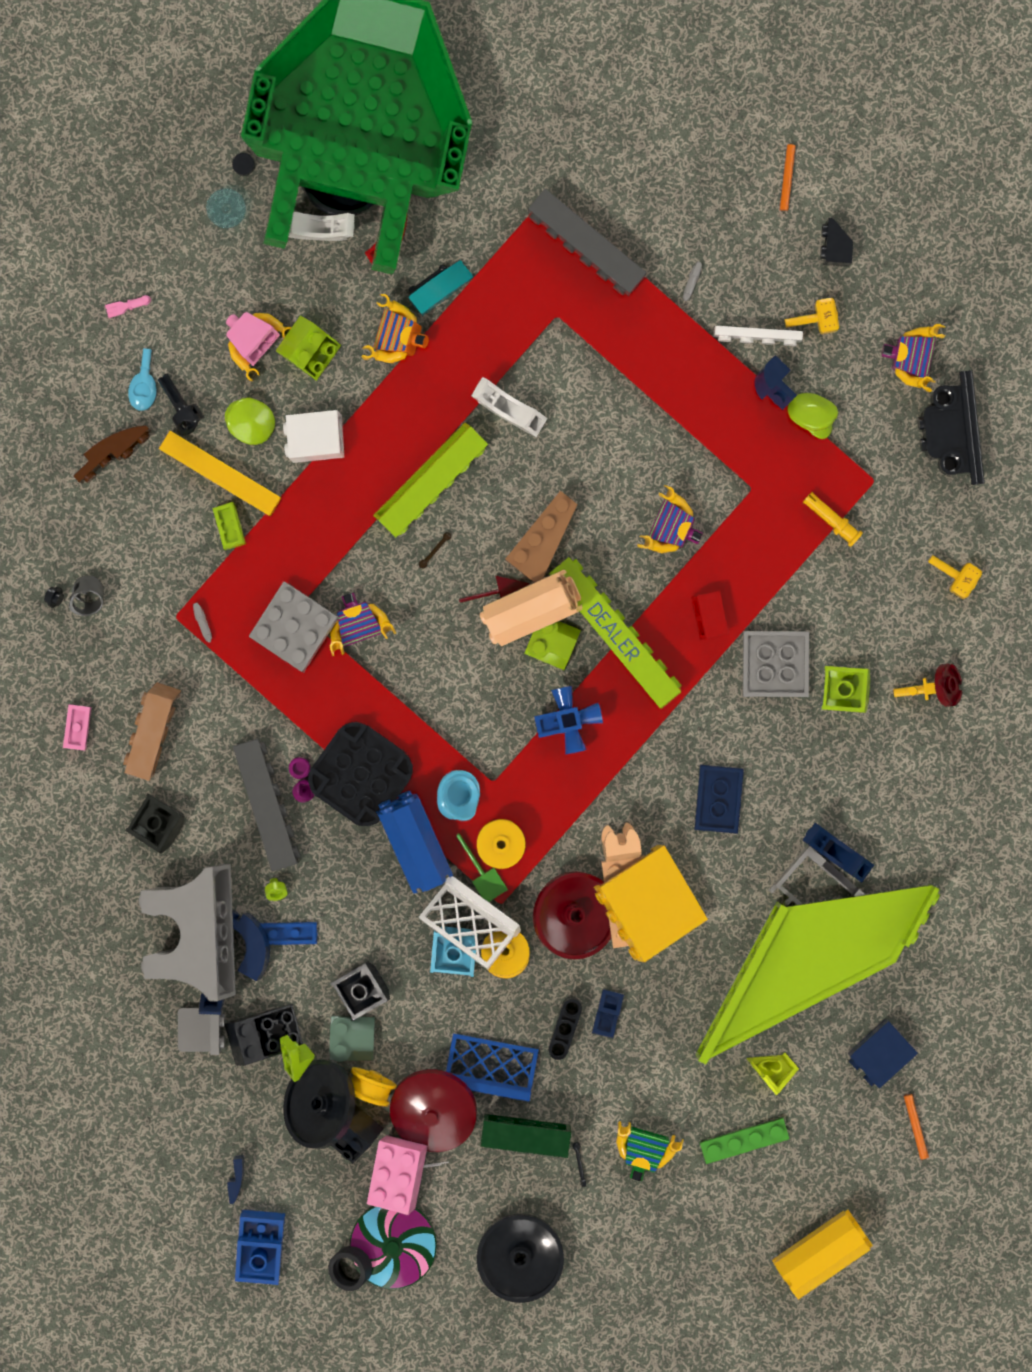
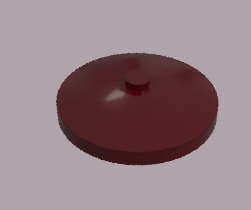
(571, 917)
(433, 1110)

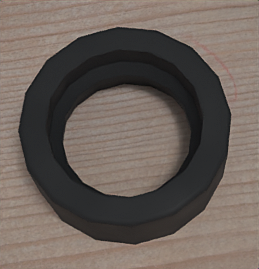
(339, 1277)

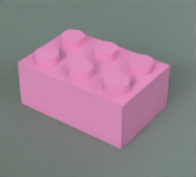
(397, 1174)

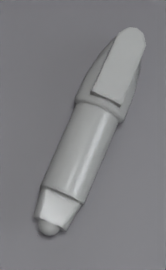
(693, 277)
(200, 618)

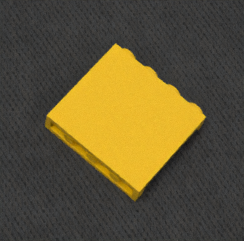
(650, 904)

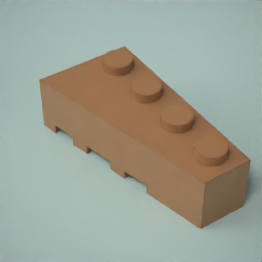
(541, 541)
(150, 731)

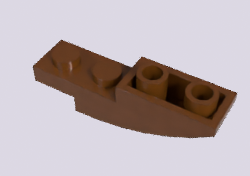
(117, 444)

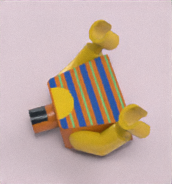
(397, 334)

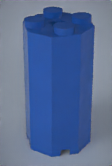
(414, 842)

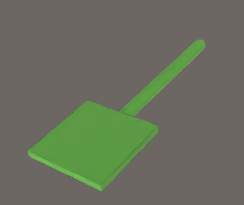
(489, 883)

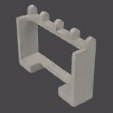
(821, 862)

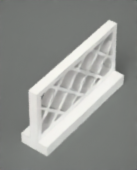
(480, 906)

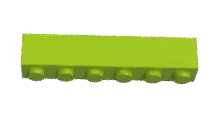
(430, 480)

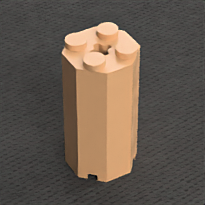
(531, 608)

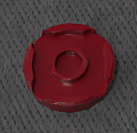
(947, 685)

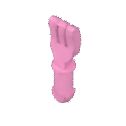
(119, 308)

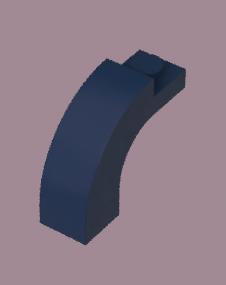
(838, 852)
(257, 945)

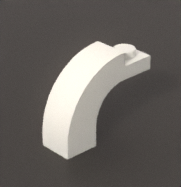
(322, 227)
(508, 408)

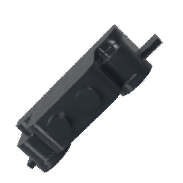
(952, 430)

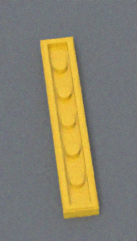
(220, 473)

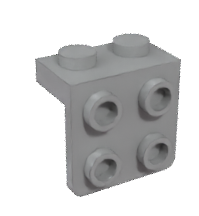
(200, 1031)

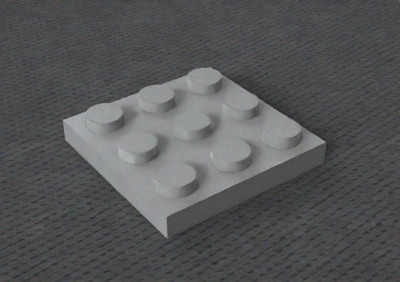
(293, 626)
(775, 664)

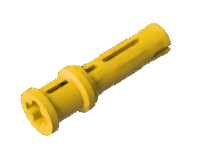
(839, 525)

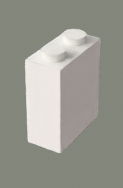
(314, 436)

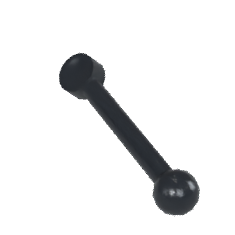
(412, 289)
(576, 1146)

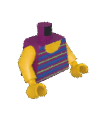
(914, 355)
(672, 525)
(358, 623)

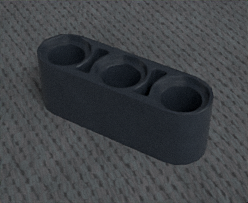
(565, 1038)

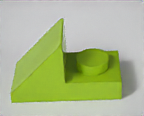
(295, 1057)

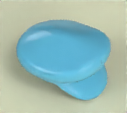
(458, 795)

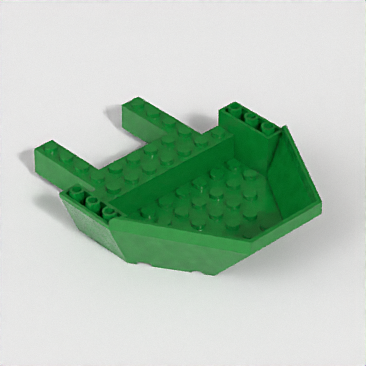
(360, 111)

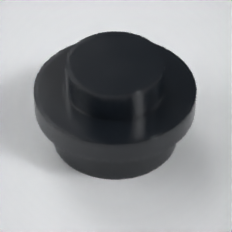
(54, 596)

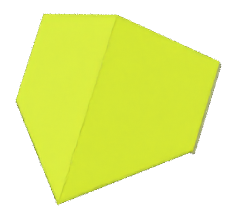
(774, 1070)

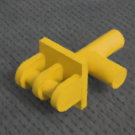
(926, 688)

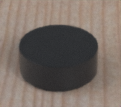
(243, 164)

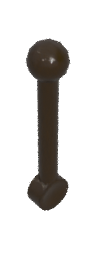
(423, 563)

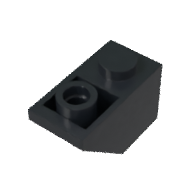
(838, 245)

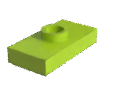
(229, 526)

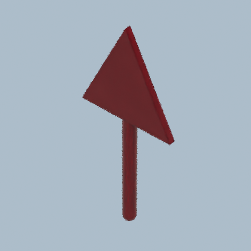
(505, 587)

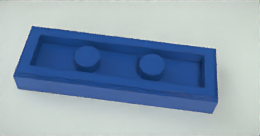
(291, 933)

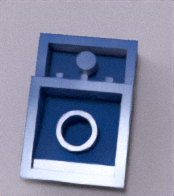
(259, 1247)

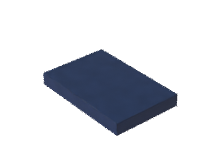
(719, 799)

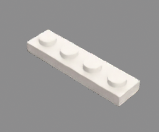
(767, 336)

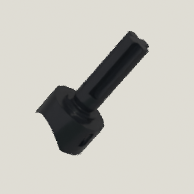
(185, 415)

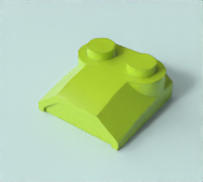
(553, 644)
(846, 689)

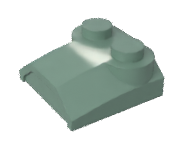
(352, 1039)

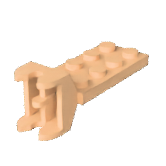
(619, 853)

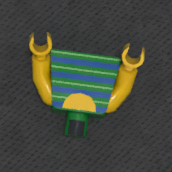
(645, 1149)

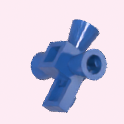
(568, 720)

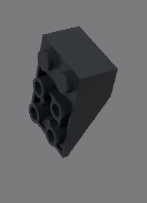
(259, 1034)

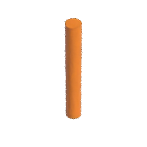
(787, 177)
(916, 1126)

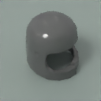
(84, 585)

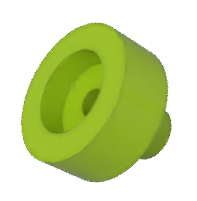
(275, 890)

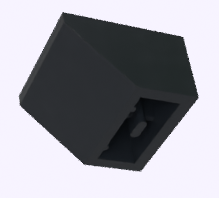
(359, 1136)

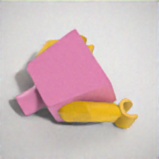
(252, 337)

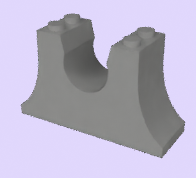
(206, 933)

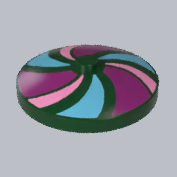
(397, 1246)

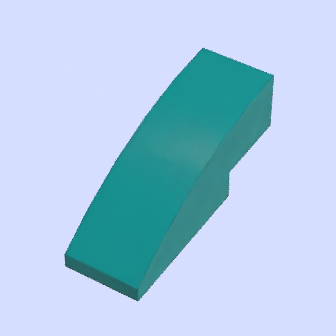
(440, 287)

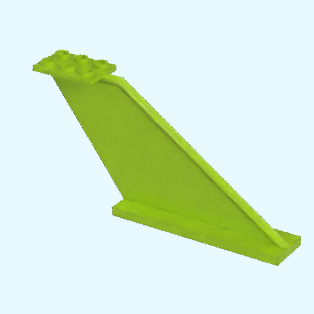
(813, 954)

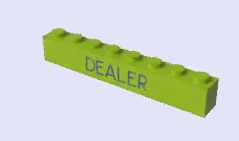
(620, 638)

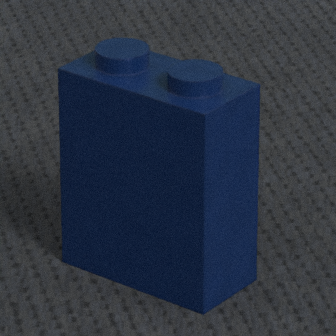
(881, 1054)

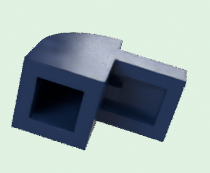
(770, 383)

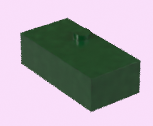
(526, 1135)

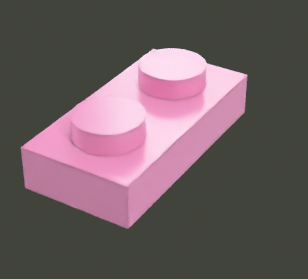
(77, 727)

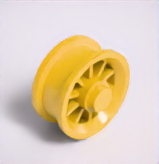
(501, 844)
(512, 959)
(372, 1086)

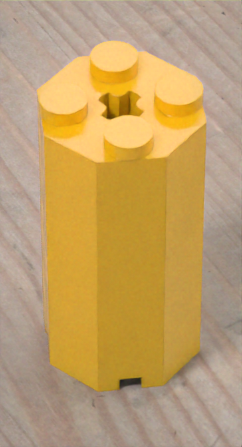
(822, 1253)

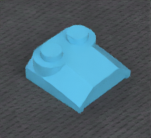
(448, 957)

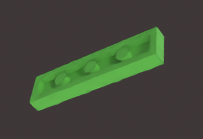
(744, 1140)

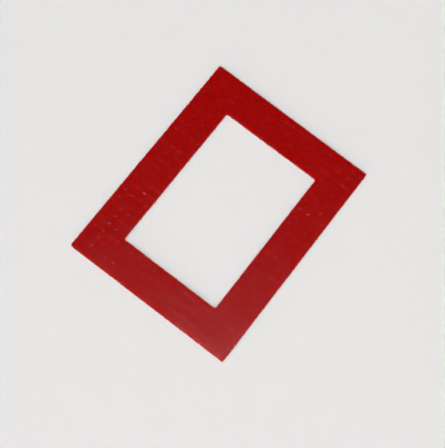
(415, 414)

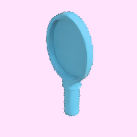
(143, 386)

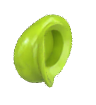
(813, 413)
(250, 421)

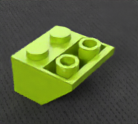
(308, 347)

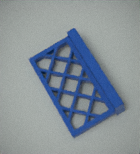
(493, 1087)

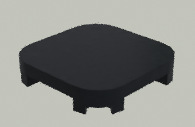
(360, 773)

